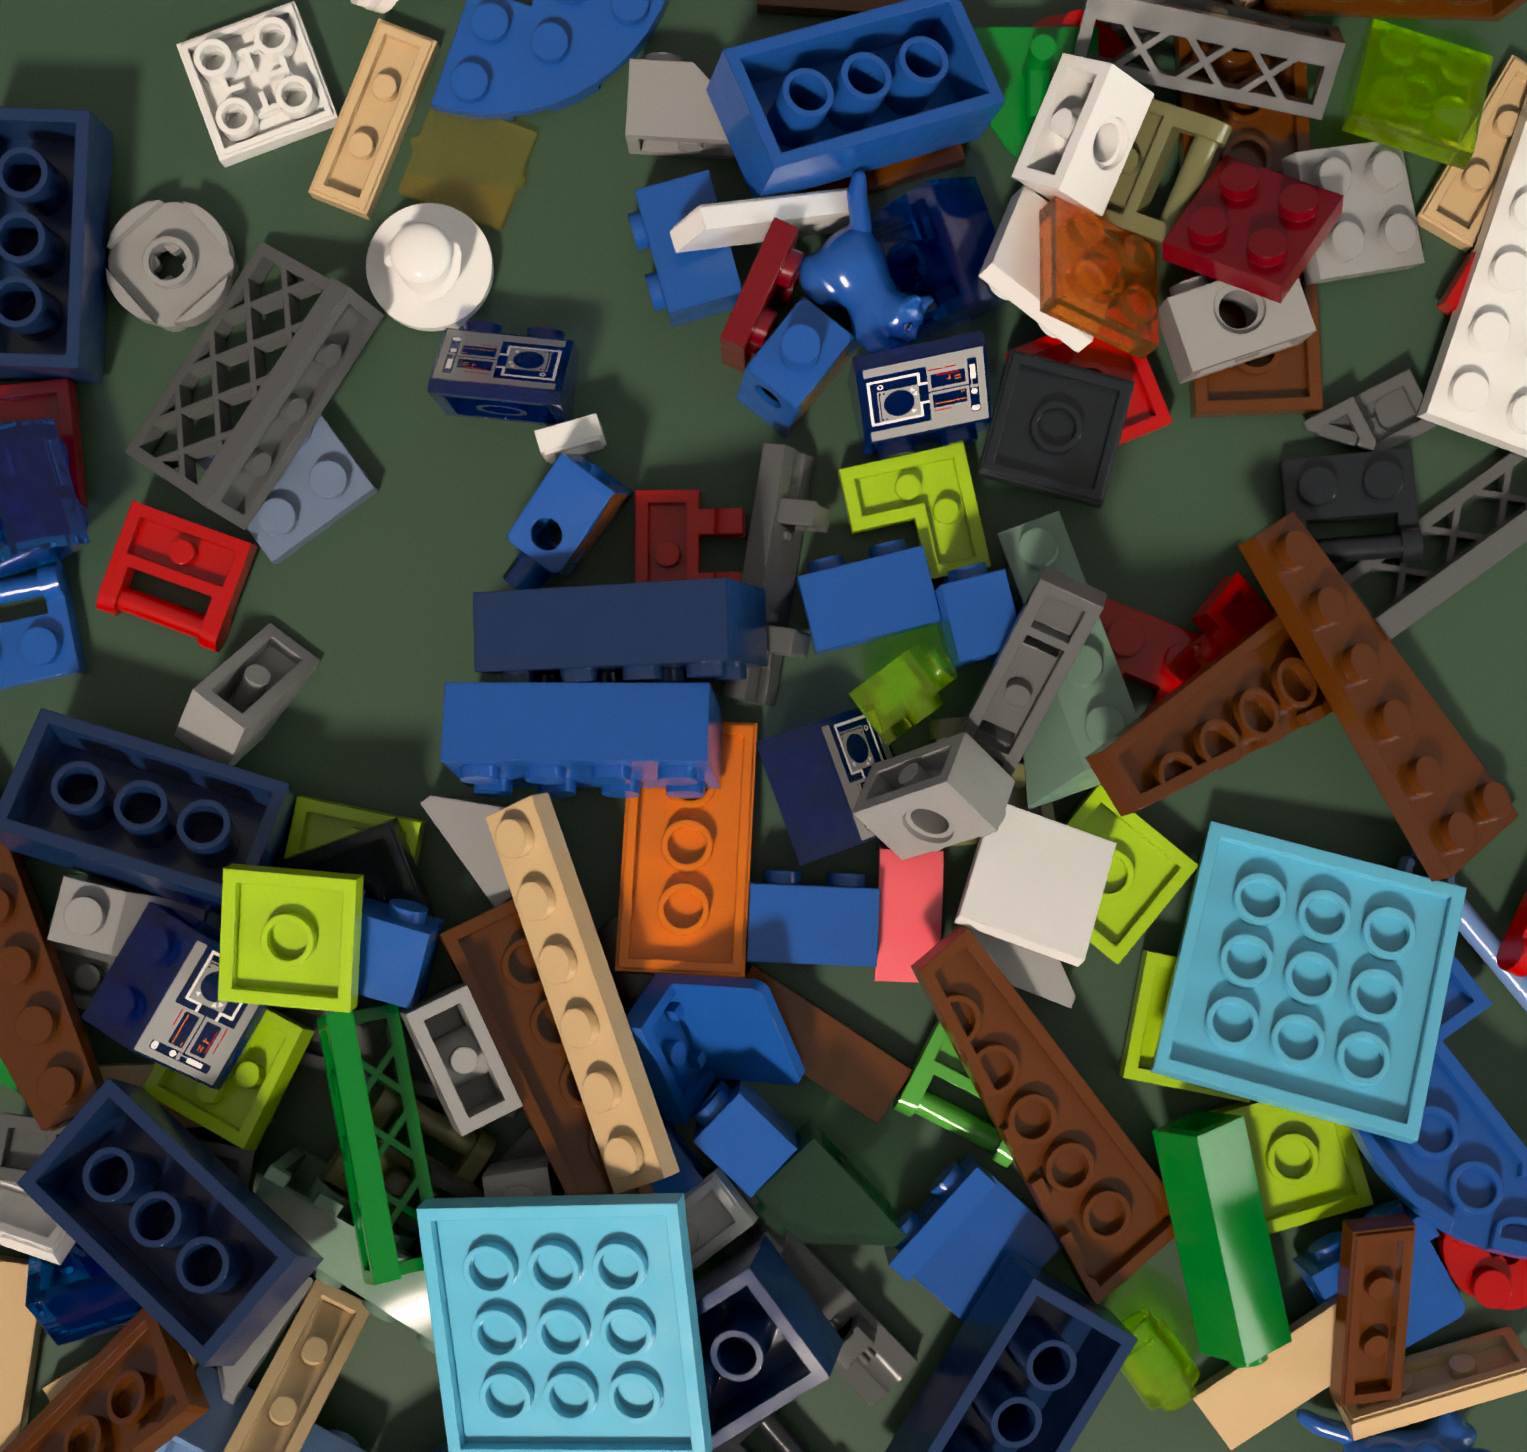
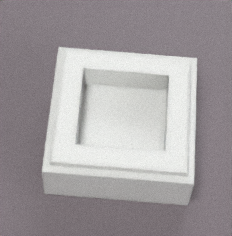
(571, 437)

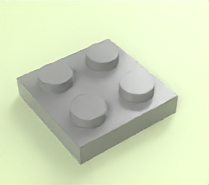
(1377, 216)

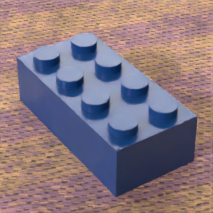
(853, 95)
(583, 737)

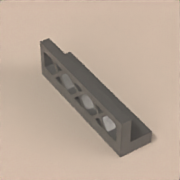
(1229, 28)
(1454, 569)

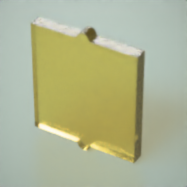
(469, 165)

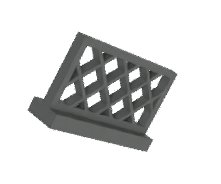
(281, 404)

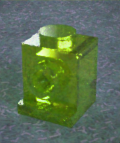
(904, 689)

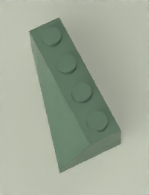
(1093, 696)
(323, 1218)

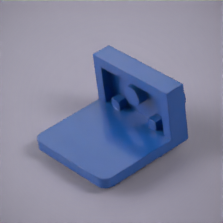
(708, 1030)
(965, 1234)
(1432, 1293)

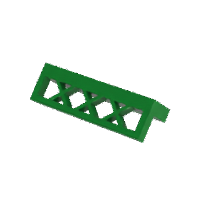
(359, 1134)

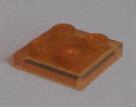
(1098, 278)

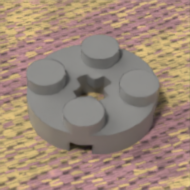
(174, 228)

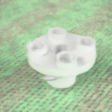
(430, 267)

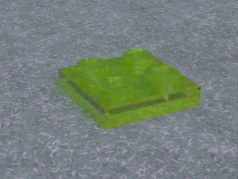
(1418, 93)

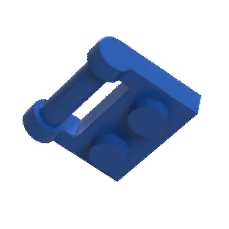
(44, 644)

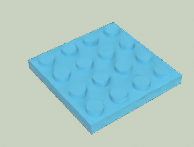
(1310, 982)
(565, 1323)

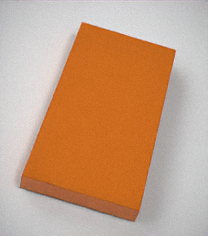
(690, 872)

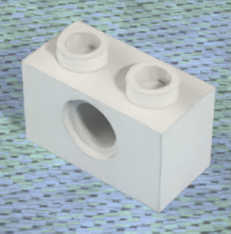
(1083, 133)

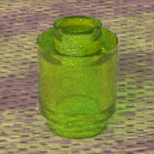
(1158, 1364)

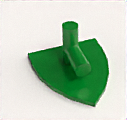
(1024, 66)

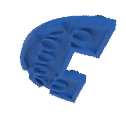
(539, 56)
(1468, 1161)

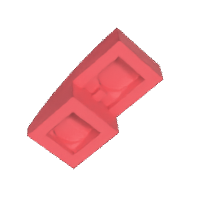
(907, 911)

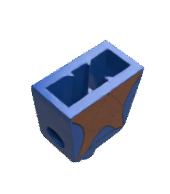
(795, 366)
(583, 504)

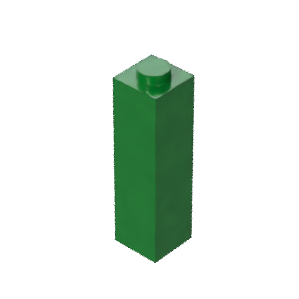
(1222, 1237)

